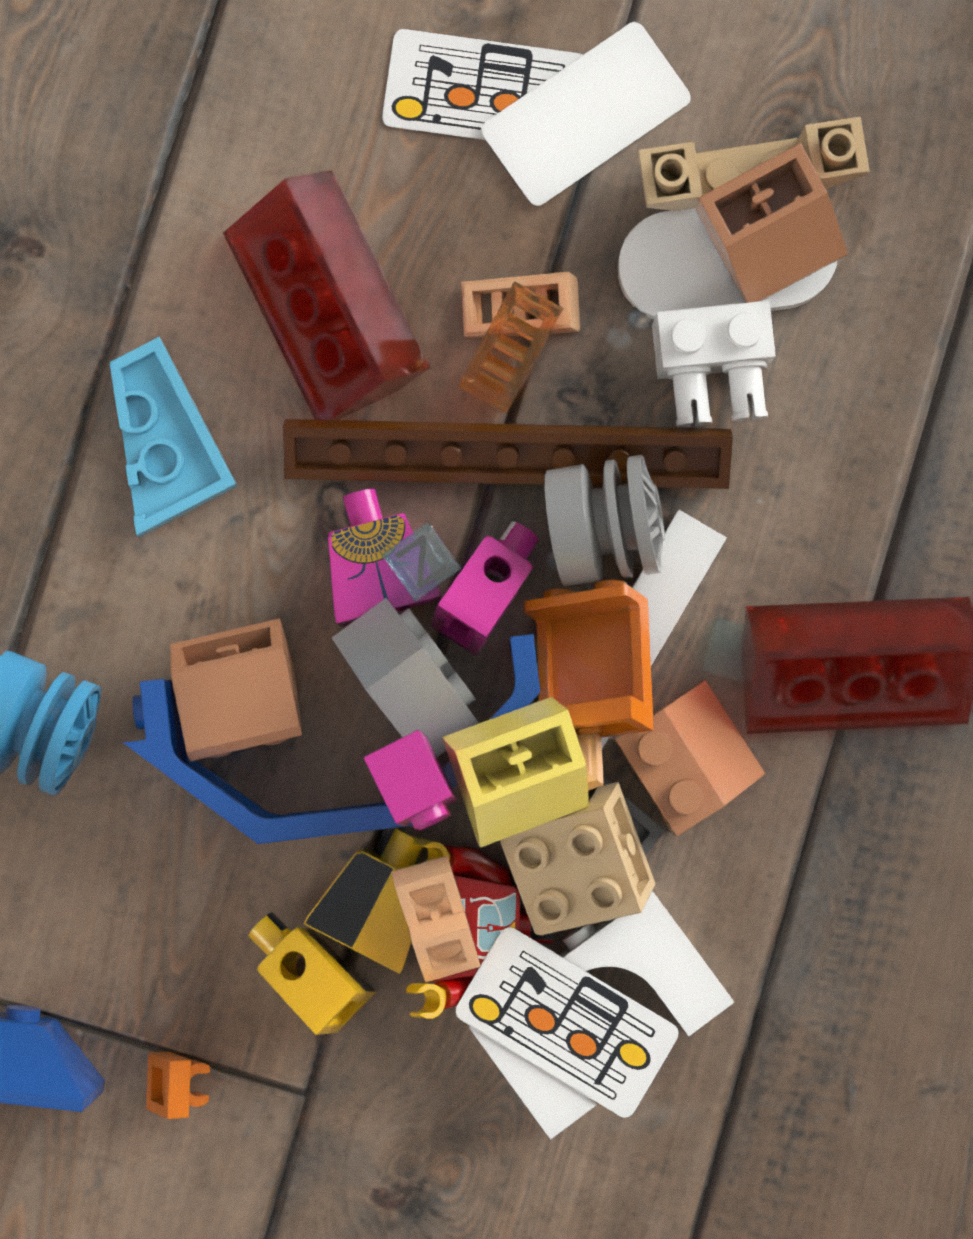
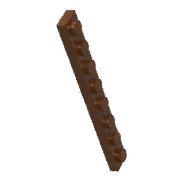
(500, 452)

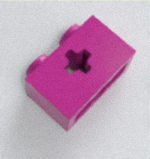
(412, 781)

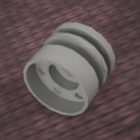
(603, 521)

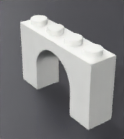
(647, 946)

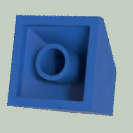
(43, 1063)

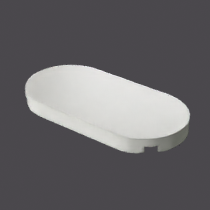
(675, 266)

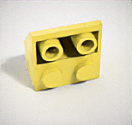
(519, 770)

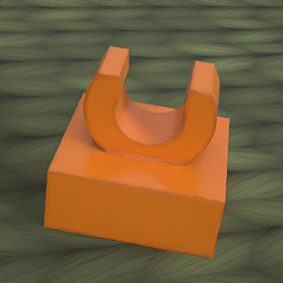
(170, 1085)

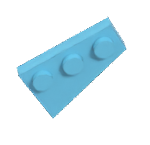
(166, 442)

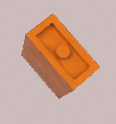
(596, 656)

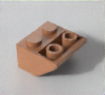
(773, 225)
(235, 690)

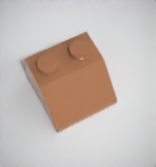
(690, 759)

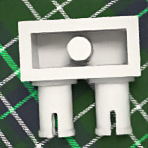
(710, 341)

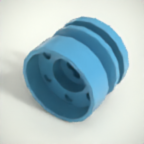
(44, 727)

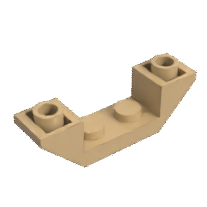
(678, 175)

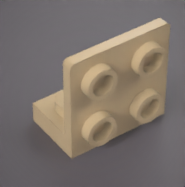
(581, 866)

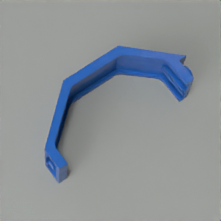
(166, 750)

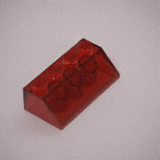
(325, 296)
(858, 665)

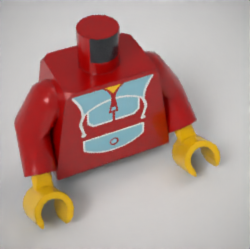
(490, 907)

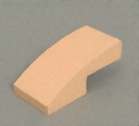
(436, 918)

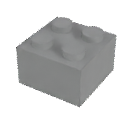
(406, 674)

